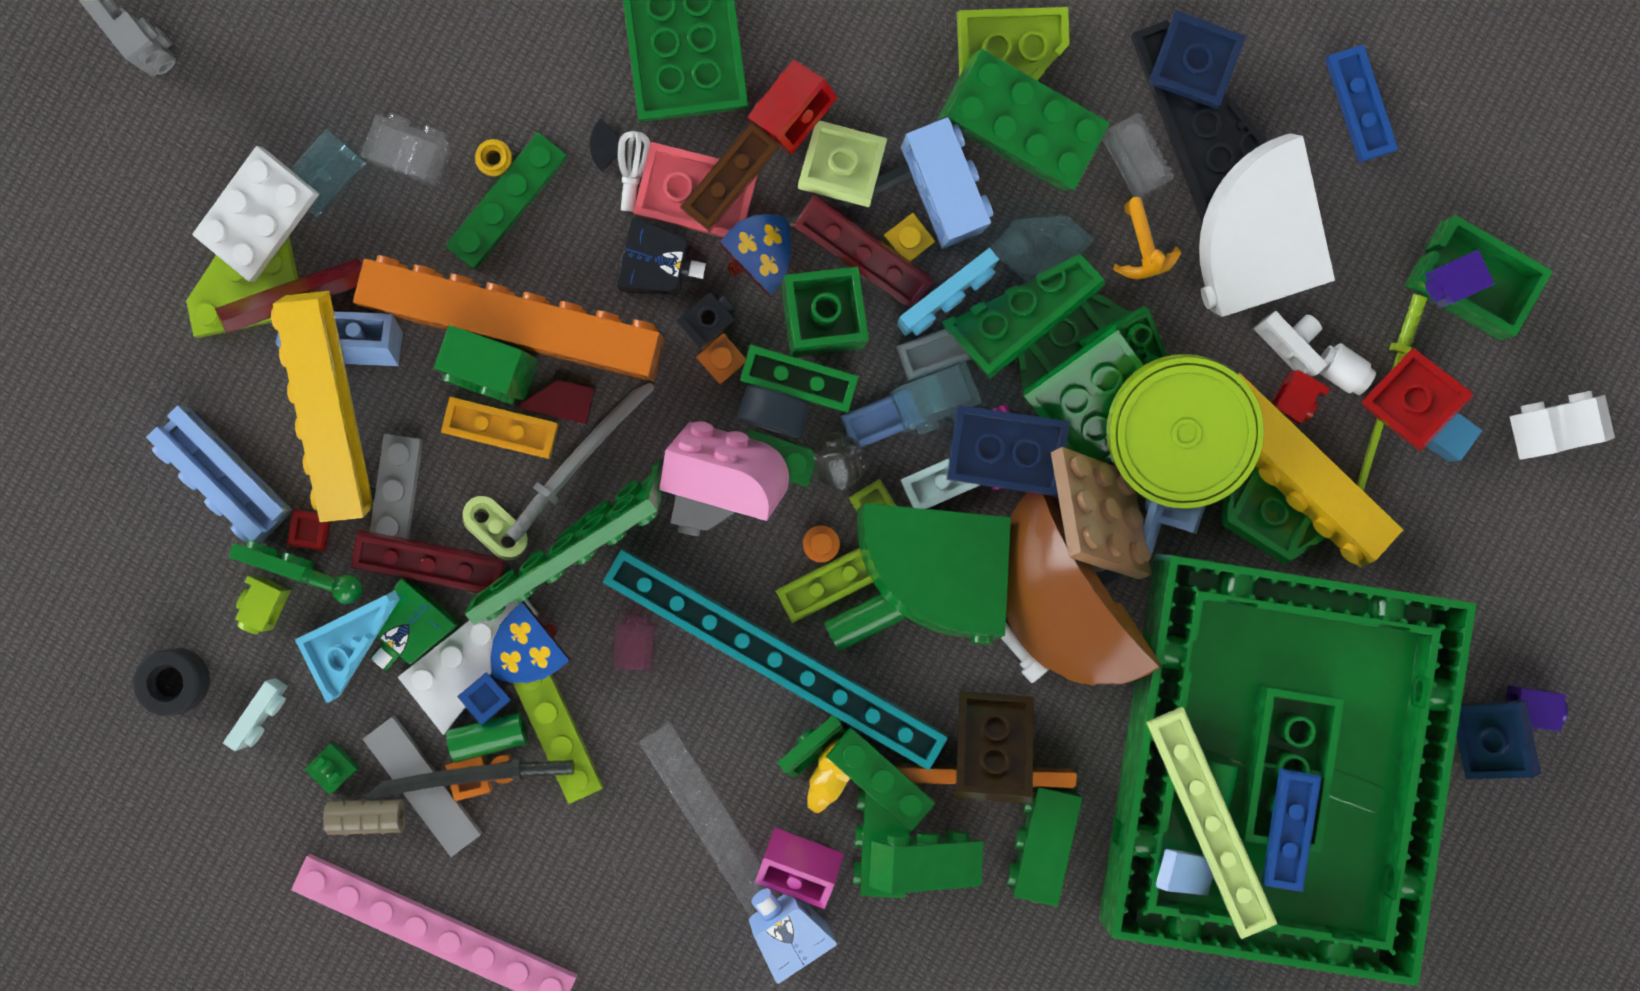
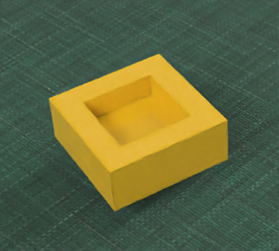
(909, 238)

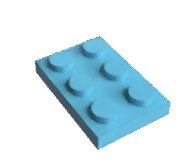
(948, 294)

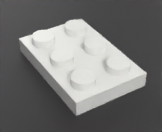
(255, 214)

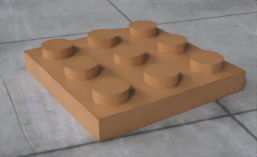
(1100, 515)

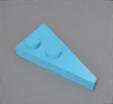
(339, 646)

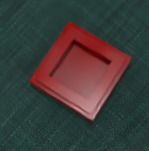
(308, 531)

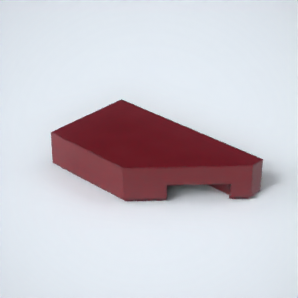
(562, 401)

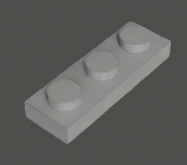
(396, 486)

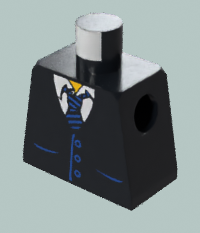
(657, 261)

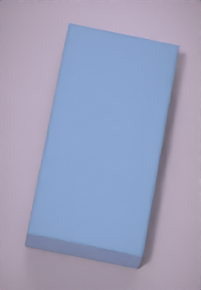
(1184, 873)

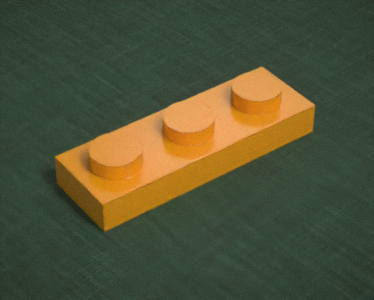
(499, 427)

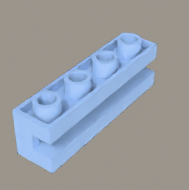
(219, 475)

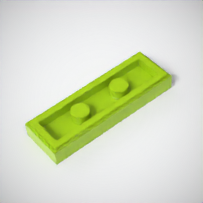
(824, 585)

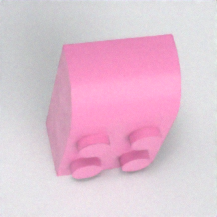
(725, 470)

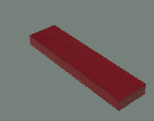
(863, 250)
(259, 306)
(425, 562)

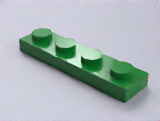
(506, 201)

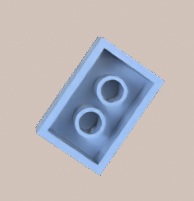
(946, 182)

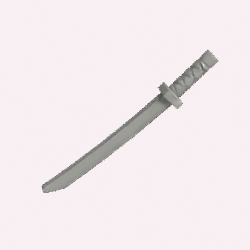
(548, 492)

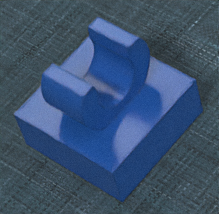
(483, 698)

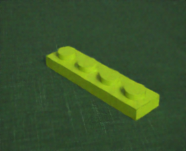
(559, 736)

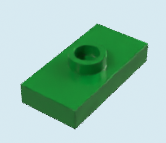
(811, 746)

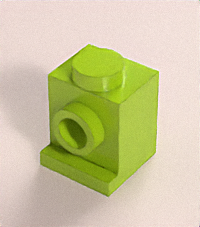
(260, 604)

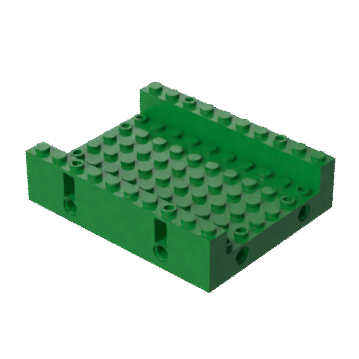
(1306, 683)

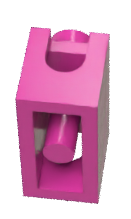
(799, 868)

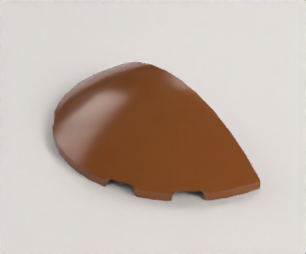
(1063, 607)

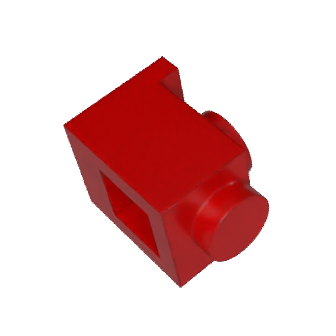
(1298, 395)

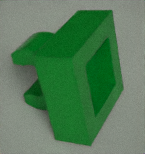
(331, 768)

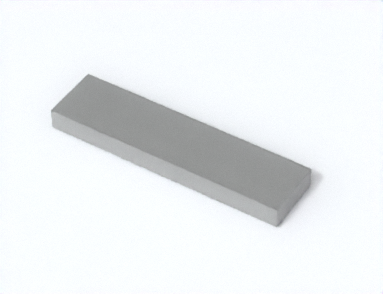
(435, 805)

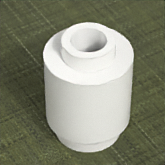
(1347, 369)

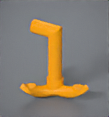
(1153, 260)

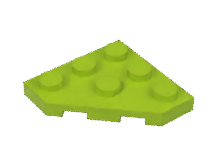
(1018, 36)
(225, 285)

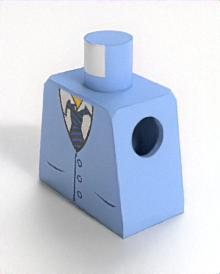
(788, 933)

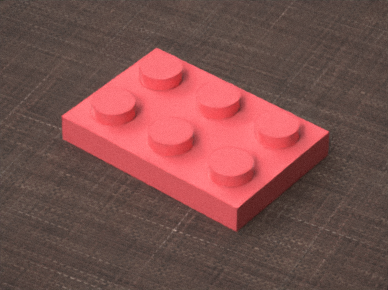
(670, 179)

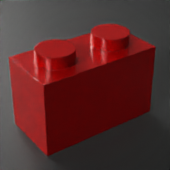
(793, 106)

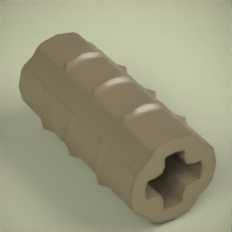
(364, 817)

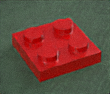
(1417, 399)

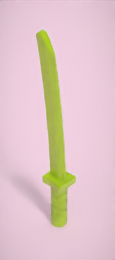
(1402, 348)

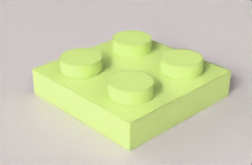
(842, 163)

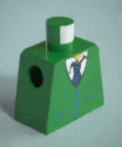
(413, 626)

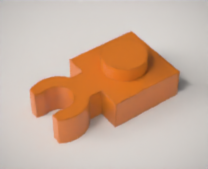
(472, 789)

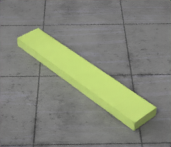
(1211, 822)

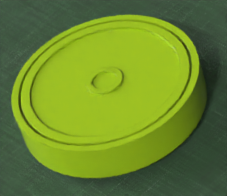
(1185, 431)

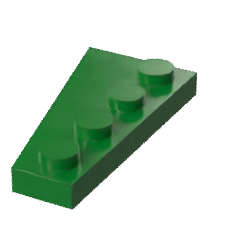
(1011, 323)

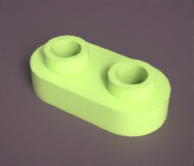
(494, 529)

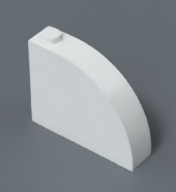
(1263, 230)

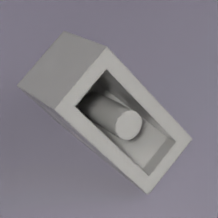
(696, 516)

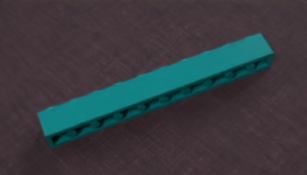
(775, 658)

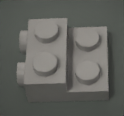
(133, 38)

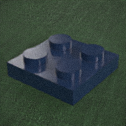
(1196, 59)
(1497, 740)

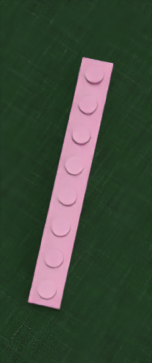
(428, 929)

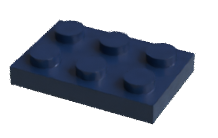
(1005, 449)

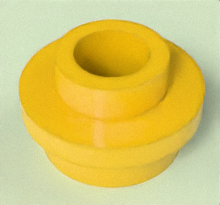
(485, 150)

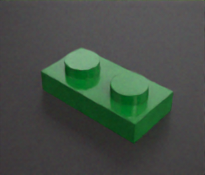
(798, 458)

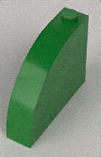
(939, 567)

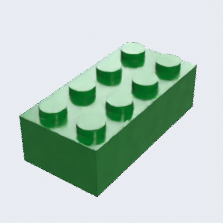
(1023, 120)

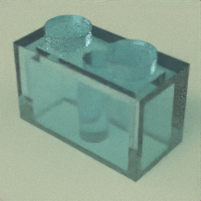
(935, 398)

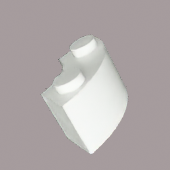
(1563, 426)

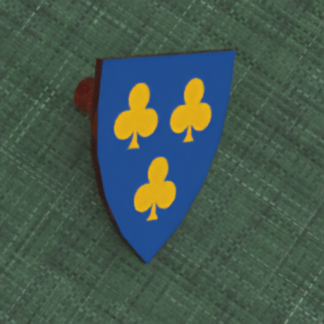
(760, 248)
(525, 648)

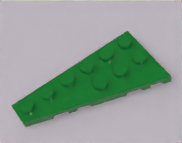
(577, 543)

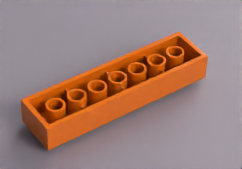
(515, 321)

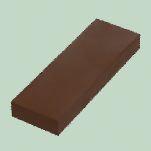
(730, 176)

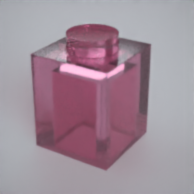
(635, 644)

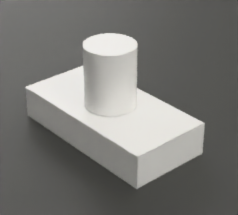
(1293, 342)

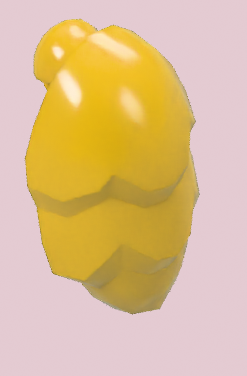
(826, 782)

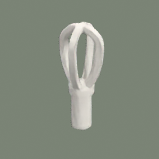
(631, 176)

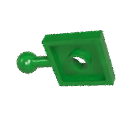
(345, 588)

